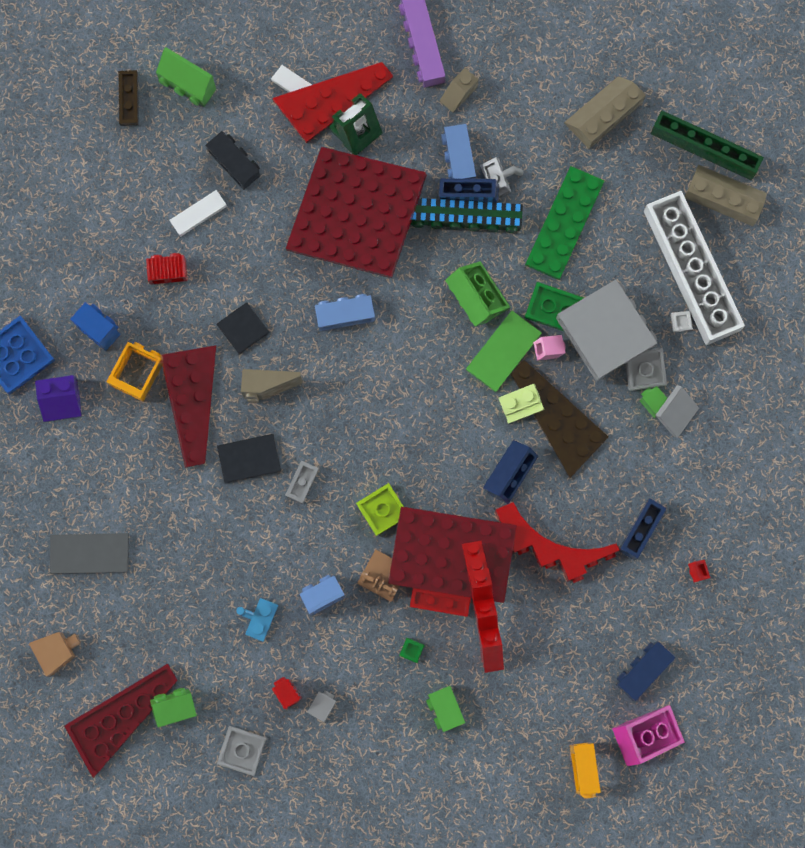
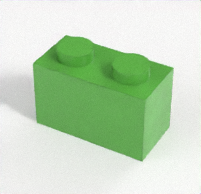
(173, 707)
(445, 708)

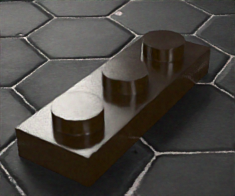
(128, 98)

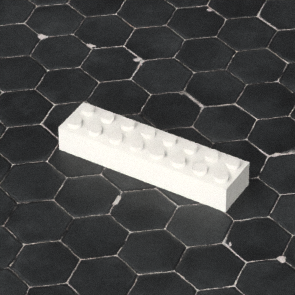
(693, 268)

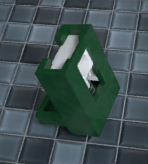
(357, 125)

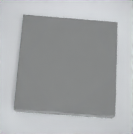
(646, 370)
(677, 411)
(241, 750)

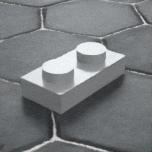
(302, 482)

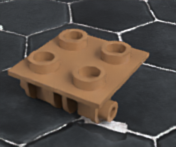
(376, 576)

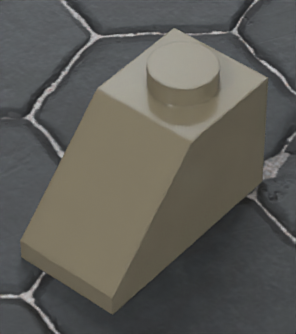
(459, 90)

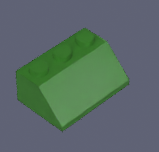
(185, 78)
(477, 293)

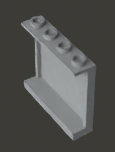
(606, 329)

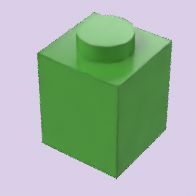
(653, 400)

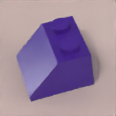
(58, 398)

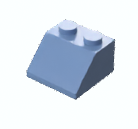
(322, 595)

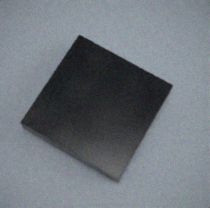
(242, 328)

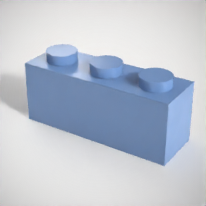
(458, 152)
(344, 312)

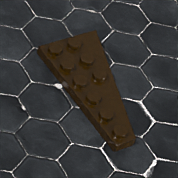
(564, 425)

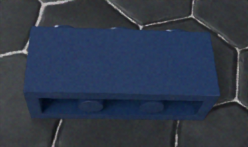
(469, 190)
(510, 472)
(642, 529)
(644, 670)

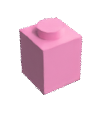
(549, 347)

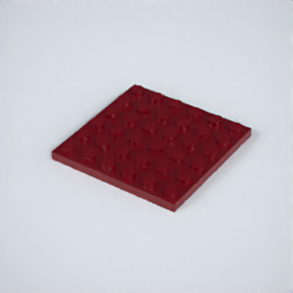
(356, 212)

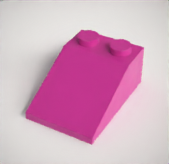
(648, 736)

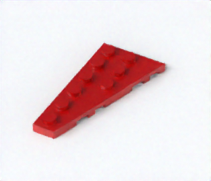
(313, 106)

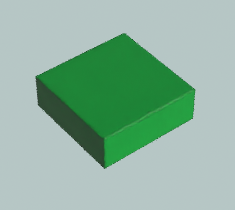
(411, 650)

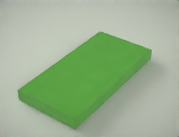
(503, 351)

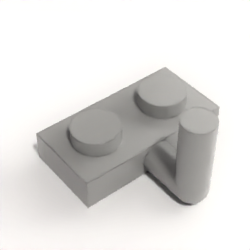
(493, 170)

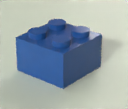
(94, 325)

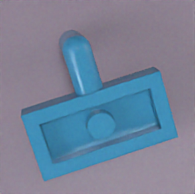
(260, 619)

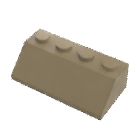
(605, 111)
(726, 195)

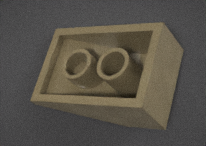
(263, 384)

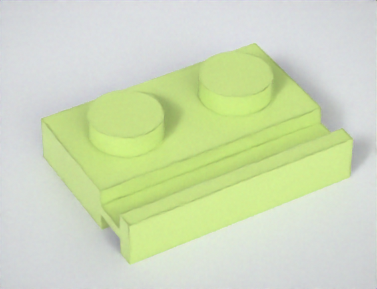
(521, 403)

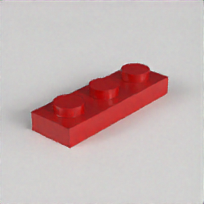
(440, 602)

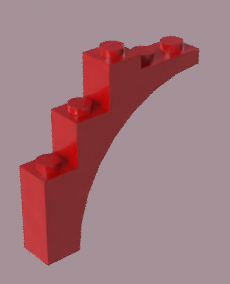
(547, 552)
(484, 606)

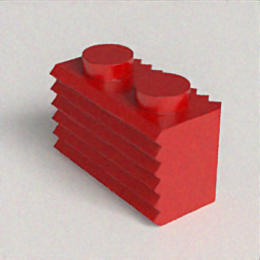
(166, 269)
(286, 692)

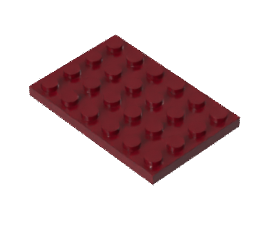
(432, 557)

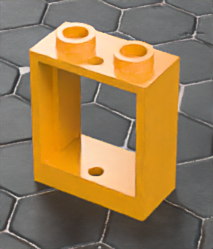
(137, 348)
(585, 769)

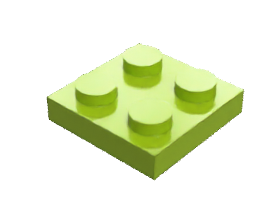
(381, 509)

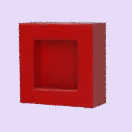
(699, 570)

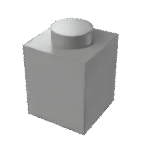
(322, 705)

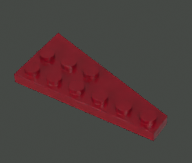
(190, 387)
(109, 725)

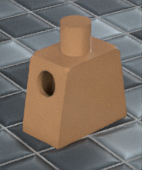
(54, 651)

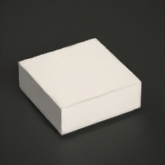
(681, 321)

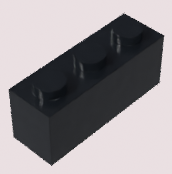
(233, 159)

